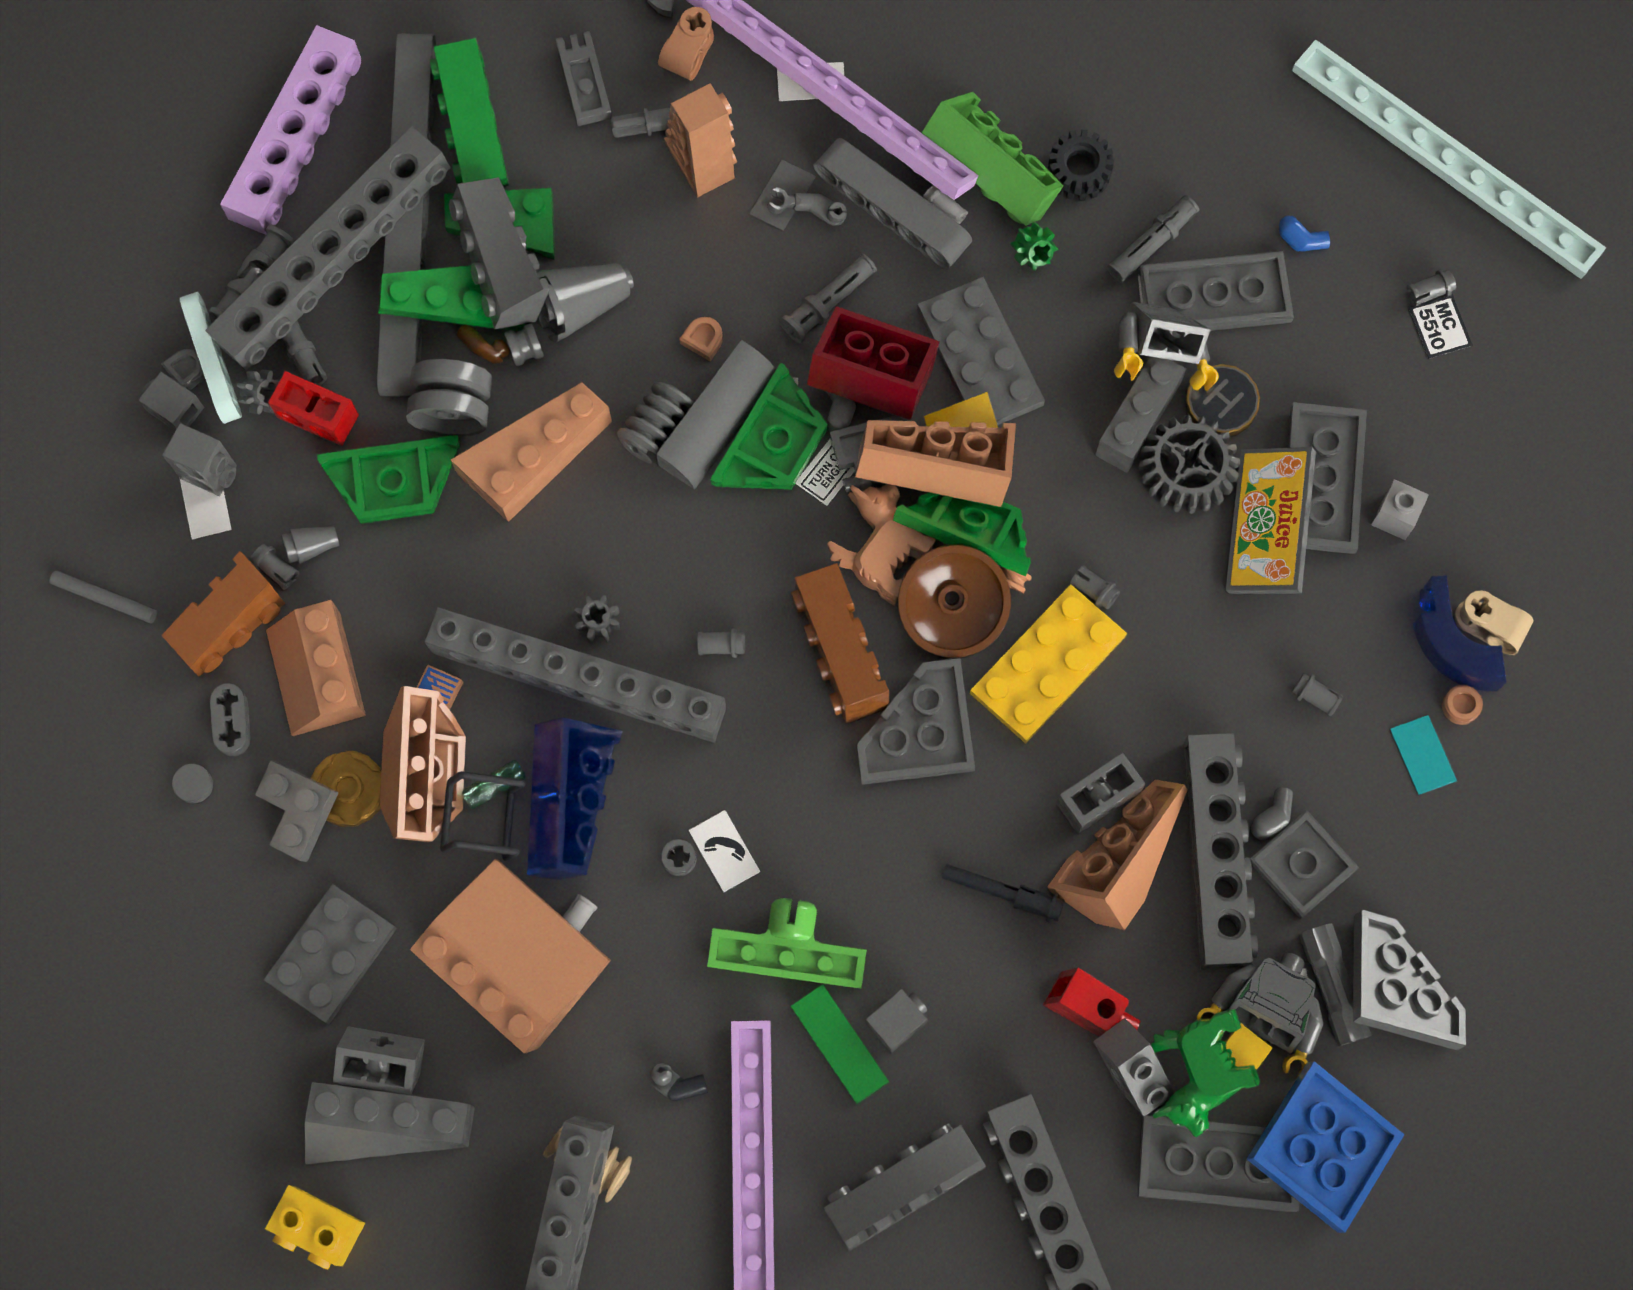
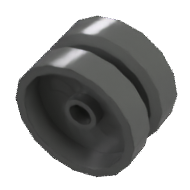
(449, 397)

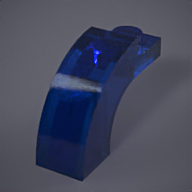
(1449, 649)

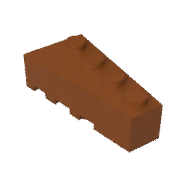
(840, 644)

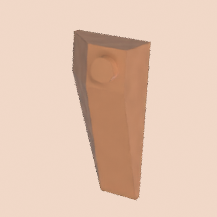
(1119, 867)

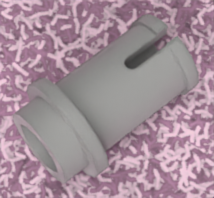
(945, 204)
(579, 912)

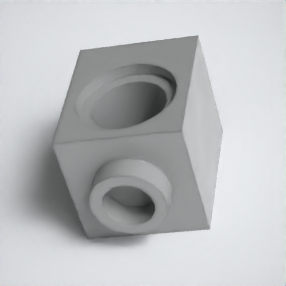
(1400, 509)

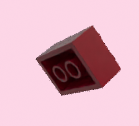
(872, 363)

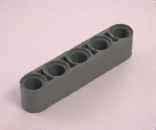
(892, 203)

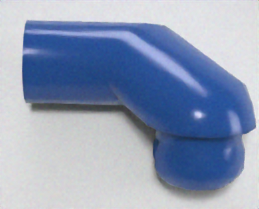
(1300, 238)

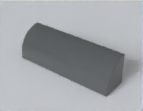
(716, 415)

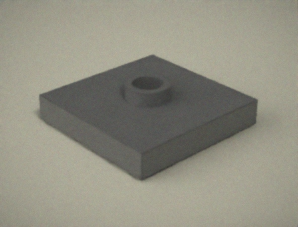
(1303, 864)

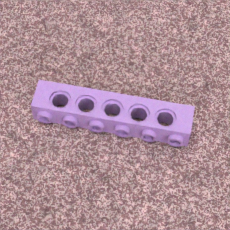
(322, 52)

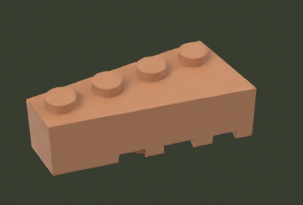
(533, 450)
(940, 459)

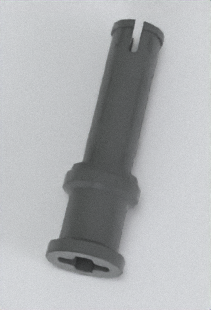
(819, 312)

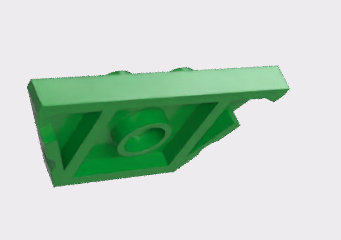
(773, 439)
(392, 478)
(972, 524)

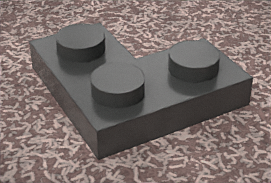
(305, 807)

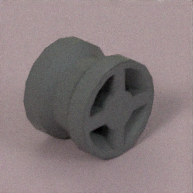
(524, 344)

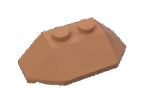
(418, 757)

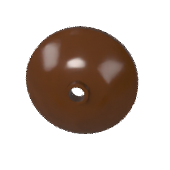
(970, 621)

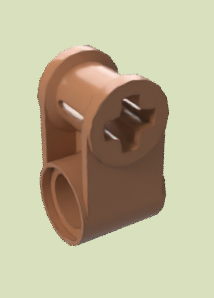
(688, 43)

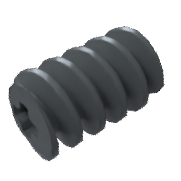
(653, 419)

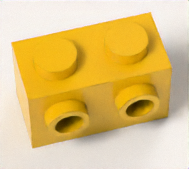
(315, 1227)

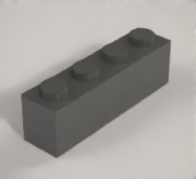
(498, 253)
(366, 1123)
(904, 1186)

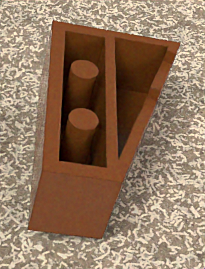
(224, 617)

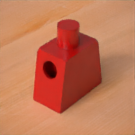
(1077, 998)

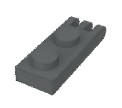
(584, 80)

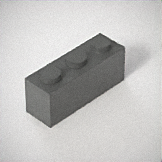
(1140, 412)

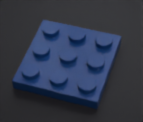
(1325, 1147)

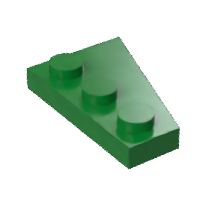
(532, 212)

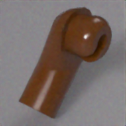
(478, 345)

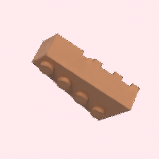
(702, 139)

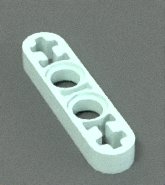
(210, 358)

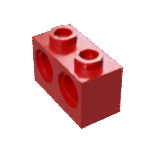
(313, 408)

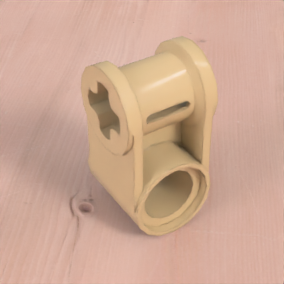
(1495, 621)

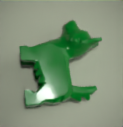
(1209, 1067)

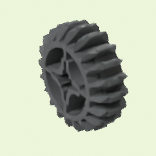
(1202, 473)

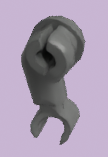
(821, 206)

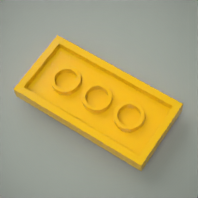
(1048, 663)

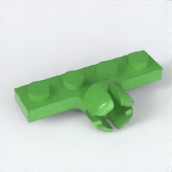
(788, 950)

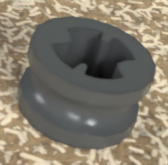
(688, 851)

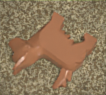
(887, 545)

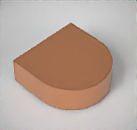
(703, 337)

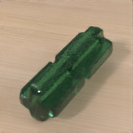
(483, 791)

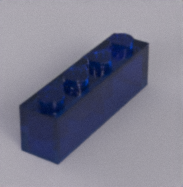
(566, 795)

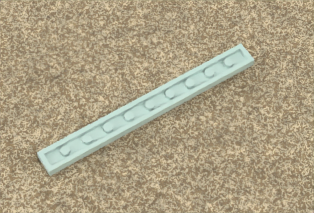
(1449, 159)

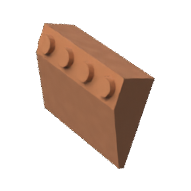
(510, 956)

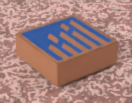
(441, 681)

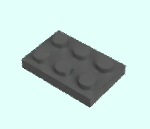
(330, 954)

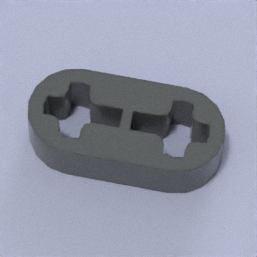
(221, 720)

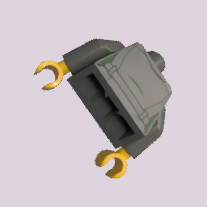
(1165, 335)
(1274, 1005)

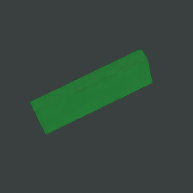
(839, 1044)

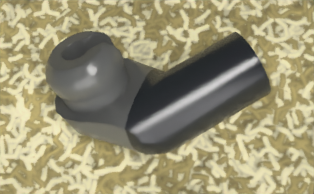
(674, 1086)

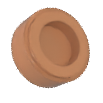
(1462, 704)

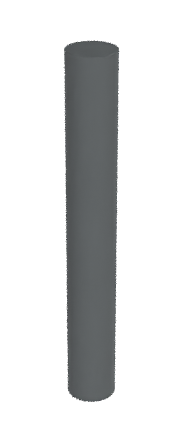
(103, 597)

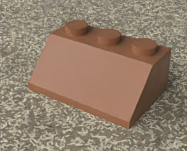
(315, 668)

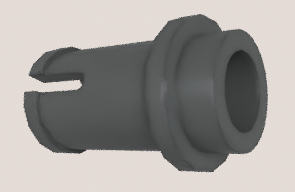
(1432, 287)
(274, 566)
(1095, 587)
(721, 643)
(1317, 694)

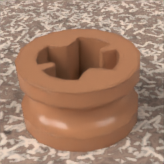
(1015, 580)

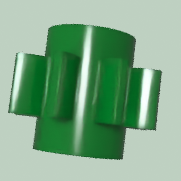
(1034, 246)

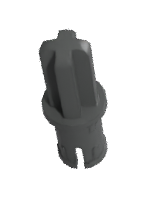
(640, 122)

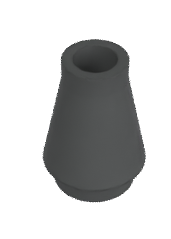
(307, 543)

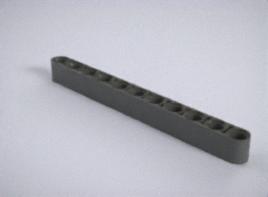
(407, 242)

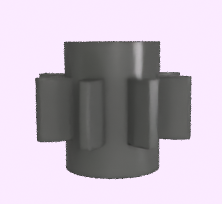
(251, 388)
(597, 630)

